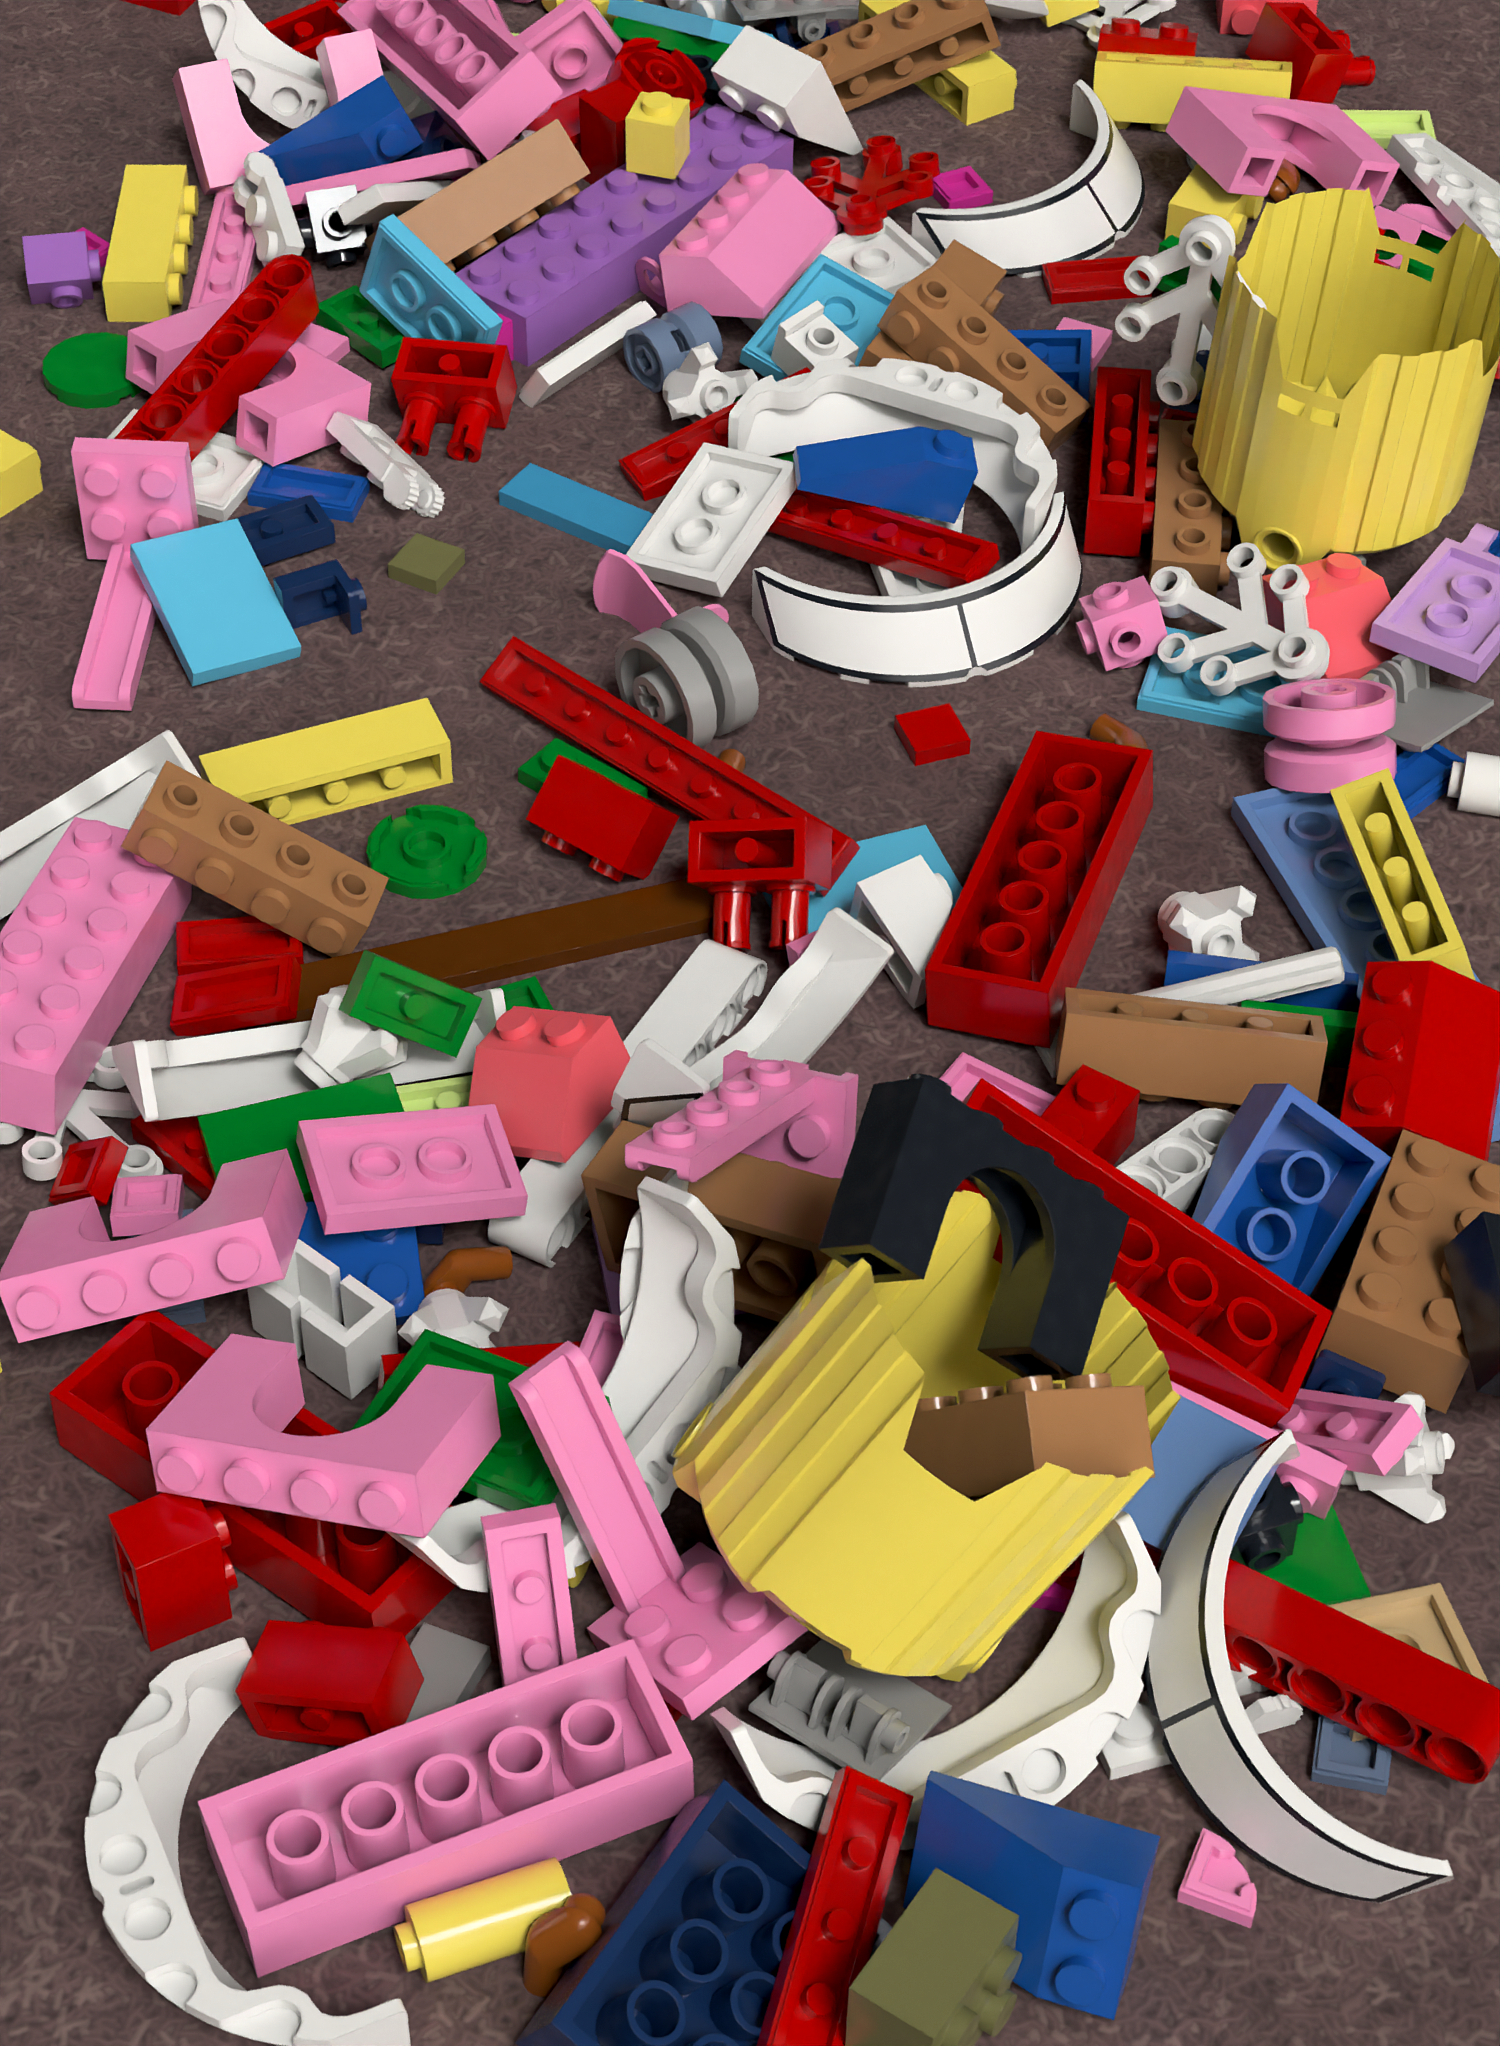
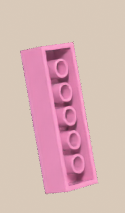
(459, 65)
(76, 965)
(446, 1804)

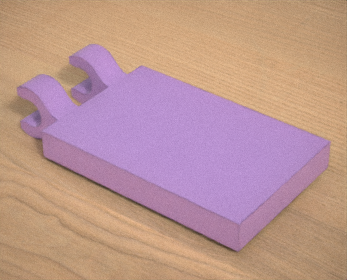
(1448, 608)

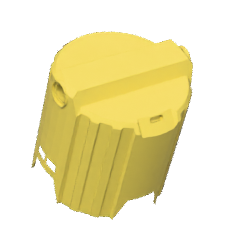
(1357, 389)
(845, 1527)

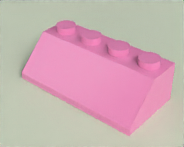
(747, 244)

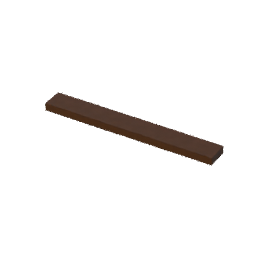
(530, 940)

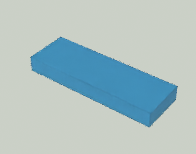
(574, 508)

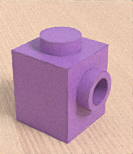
(60, 268)

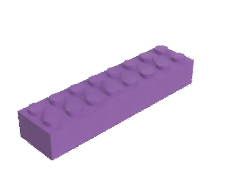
(585, 251)

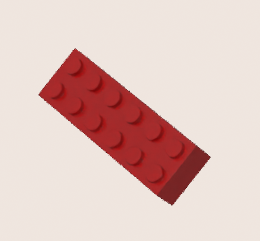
(1040, 889)
(1210, 1308)
(315, 1565)

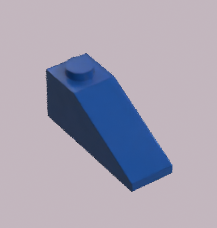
(347, 137)
(896, 470)

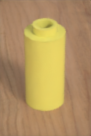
(478, 1920)

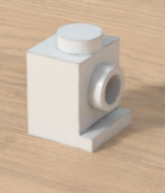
(810, 339)

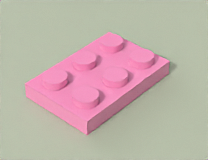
(410, 1169)

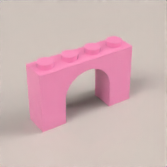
(214, 117)
(1247, 136)
(274, 421)
(73, 1277)
(392, 1475)

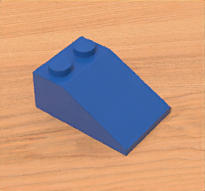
(1288, 1183)
(1062, 1871)

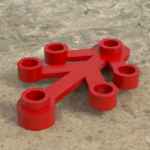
(866, 207)

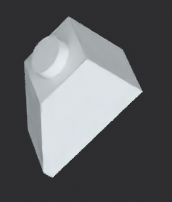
(909, 912)

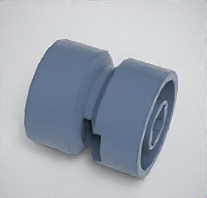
(664, 343)

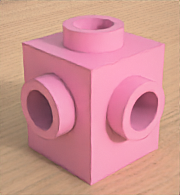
(1121, 623)

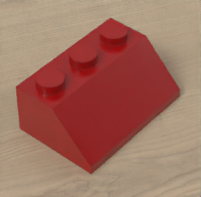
(1424, 1058)

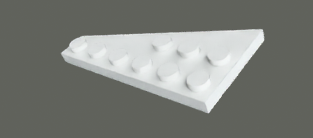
(1450, 184)

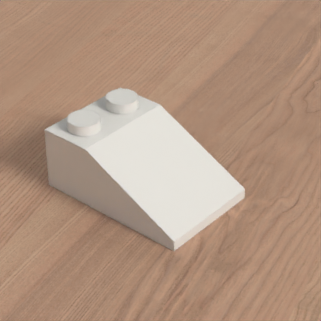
(783, 90)

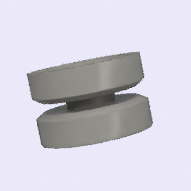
(689, 676)

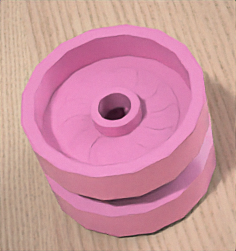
(1328, 733)

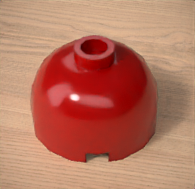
(654, 70)

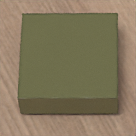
(426, 563)

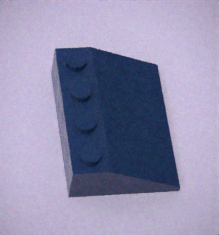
(689, 1938)

